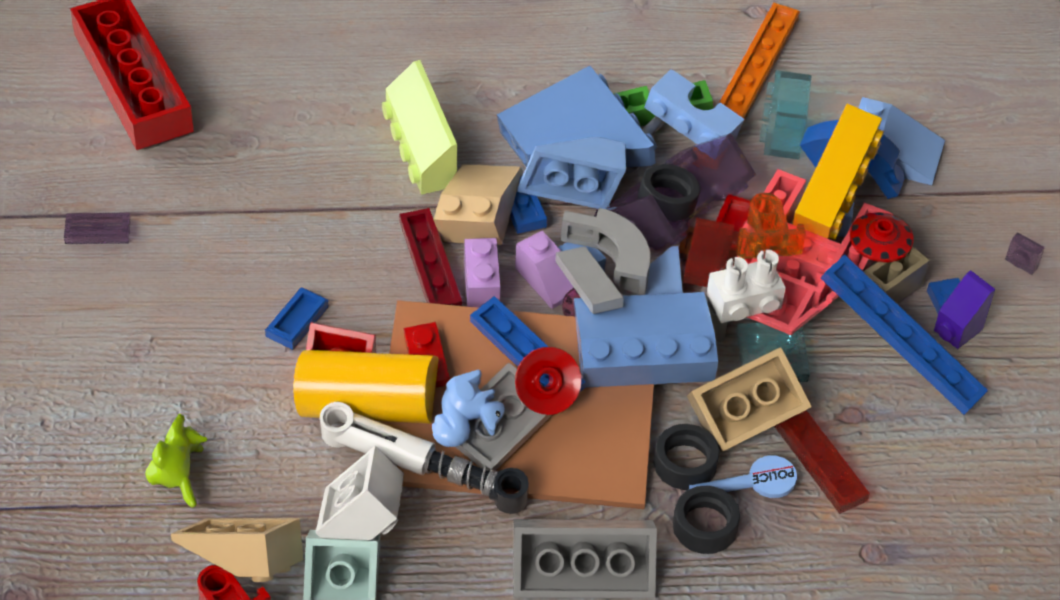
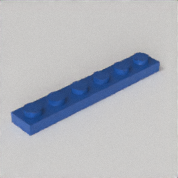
(904, 334)

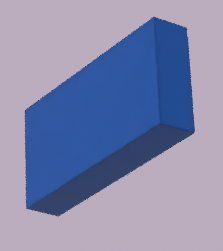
(295, 318)

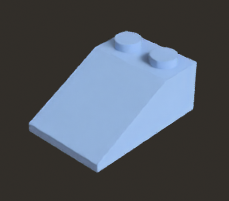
(918, 145)
(576, 171)

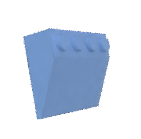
(647, 341)

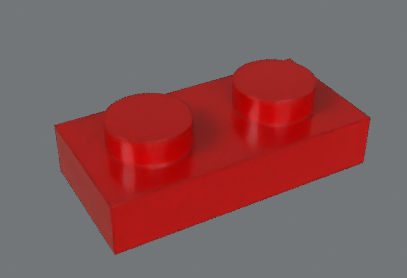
(425, 340)

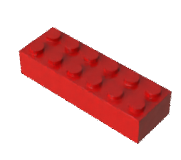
(132, 71)

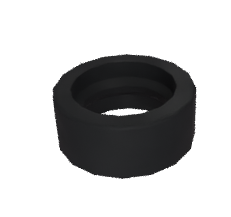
(674, 178)
(690, 436)
(711, 498)

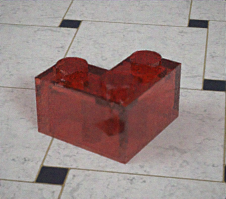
(709, 250)

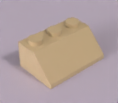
(749, 399)

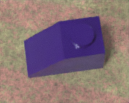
(965, 310)

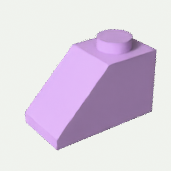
(539, 268)

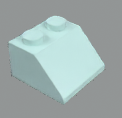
(341, 568)

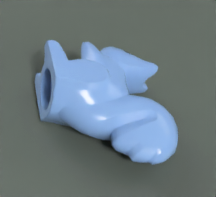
(462, 403)

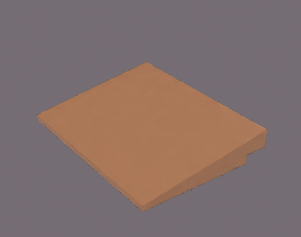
(581, 455)

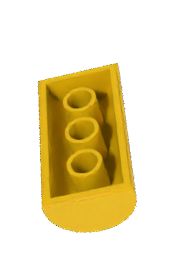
(370, 383)

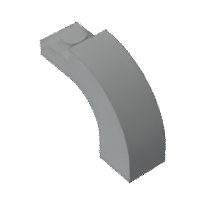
(617, 239)

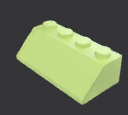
(421, 130)

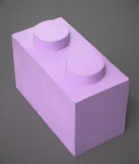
(481, 271)

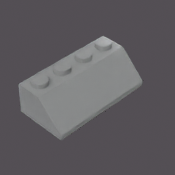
(584, 558)

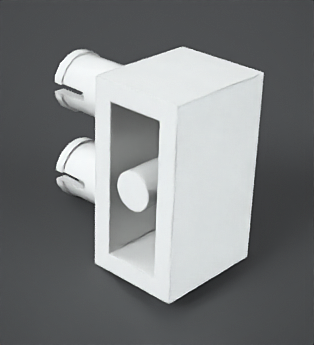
(746, 288)

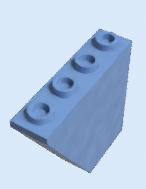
(572, 111)

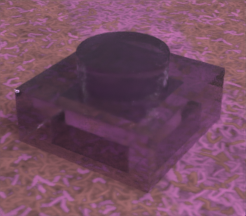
(1024, 253)

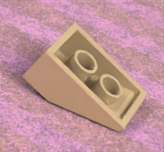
(477, 203)
(245, 545)

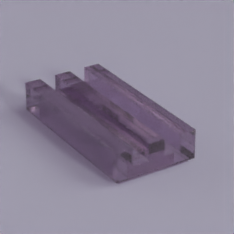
(104, 228)

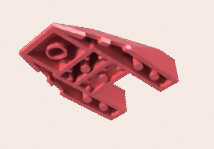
(801, 273)

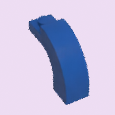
(882, 168)

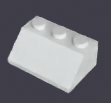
(362, 499)

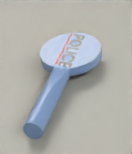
(768, 476)

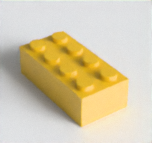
(839, 172)

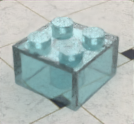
(785, 114)

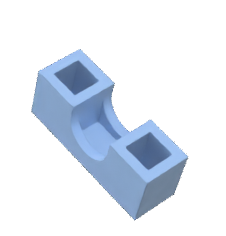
(671, 103)

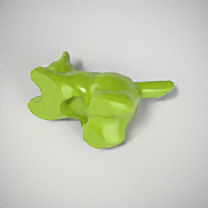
(172, 459)

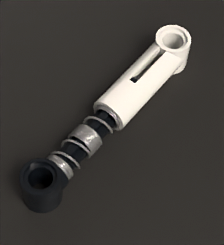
(421, 455)

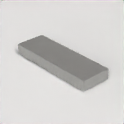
(589, 280)

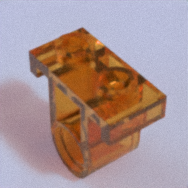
(769, 230)

